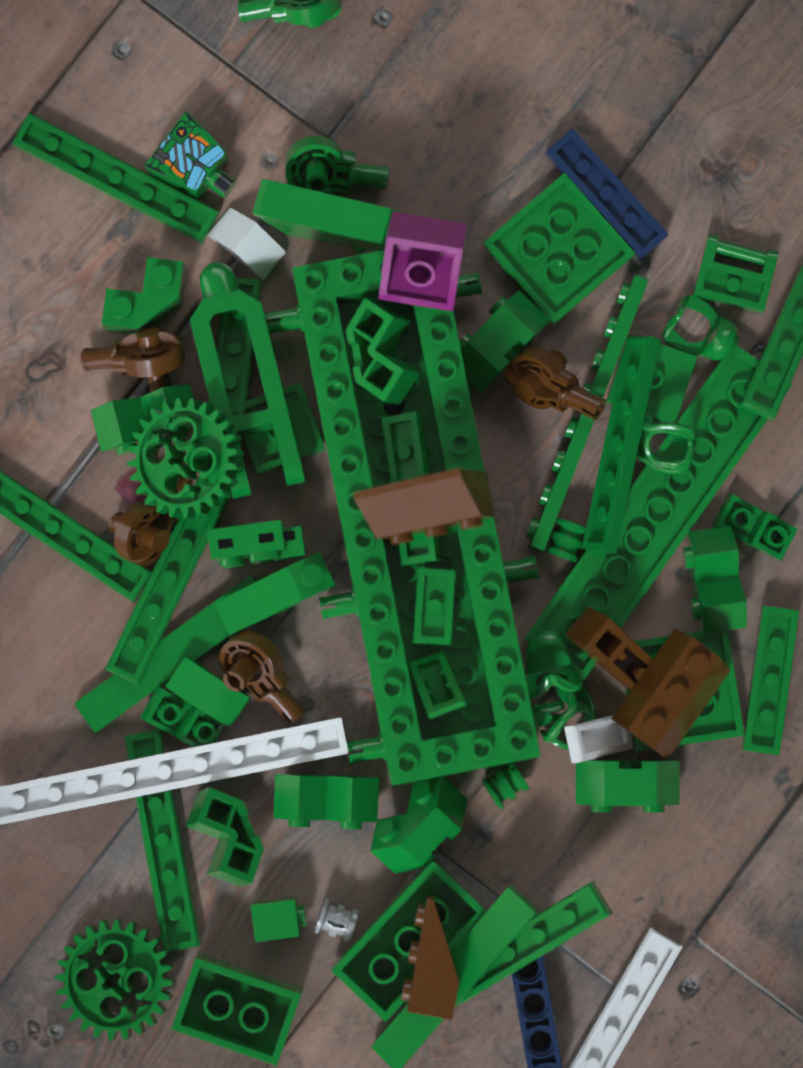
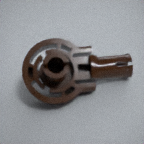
(139, 354)
(550, 383)
(150, 536)
(259, 673)

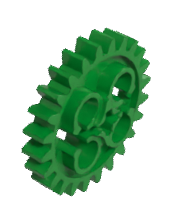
(161, 478)
(91, 1002)

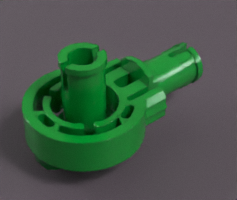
(297, 12)
(329, 167)

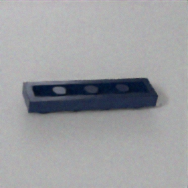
(607, 193)

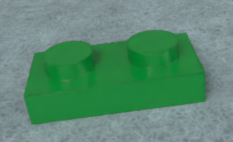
(434, 606)

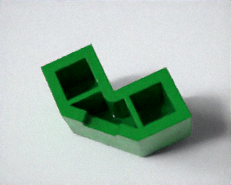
(161, 294)
(373, 337)
(500, 339)
(120, 418)
(715, 579)
(628, 783)
(326, 797)
(432, 815)
(238, 846)

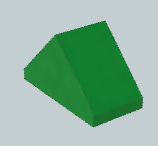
(436, 685)

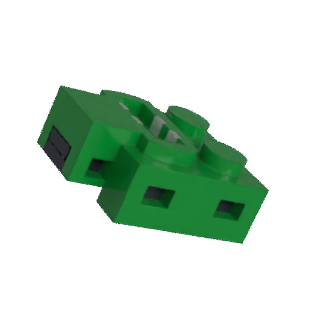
(257, 541)

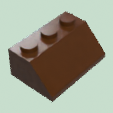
(427, 505)
(671, 693)

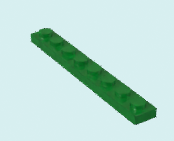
(579, 428)

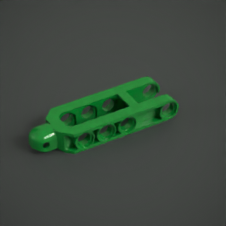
(219, 296)

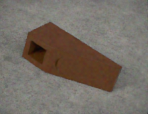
(434, 976)

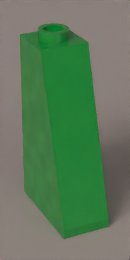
(322, 216)

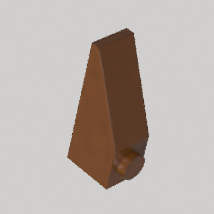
(609, 647)

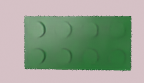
(379, 957)

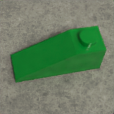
(274, 594)

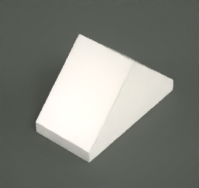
(247, 243)

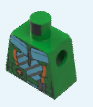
(191, 160)

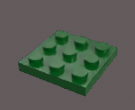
(558, 249)
(722, 713)

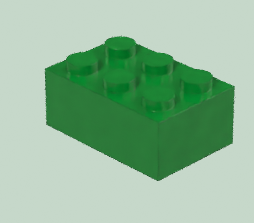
(237, 1008)

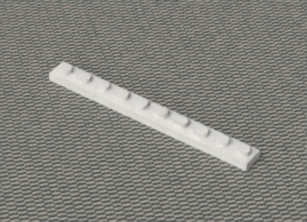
(172, 770)

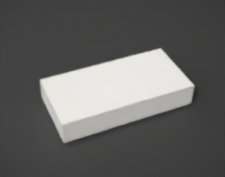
(596, 739)

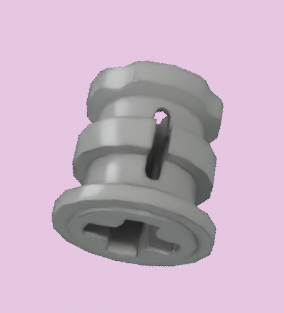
(336, 920)

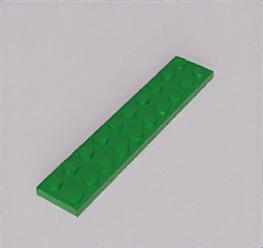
(660, 507)

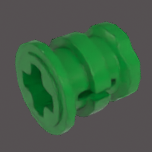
(566, 540)
(505, 785)

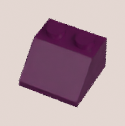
(422, 261)

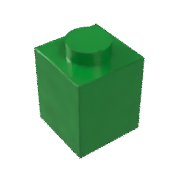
(277, 918)

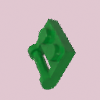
(732, 284)

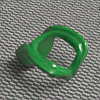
(721, 337)
(649, 458)
(549, 654)
(577, 702)

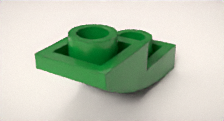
(755, 527)
(207, 691)
(181, 719)

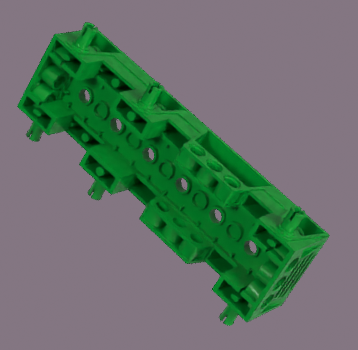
(484, 647)

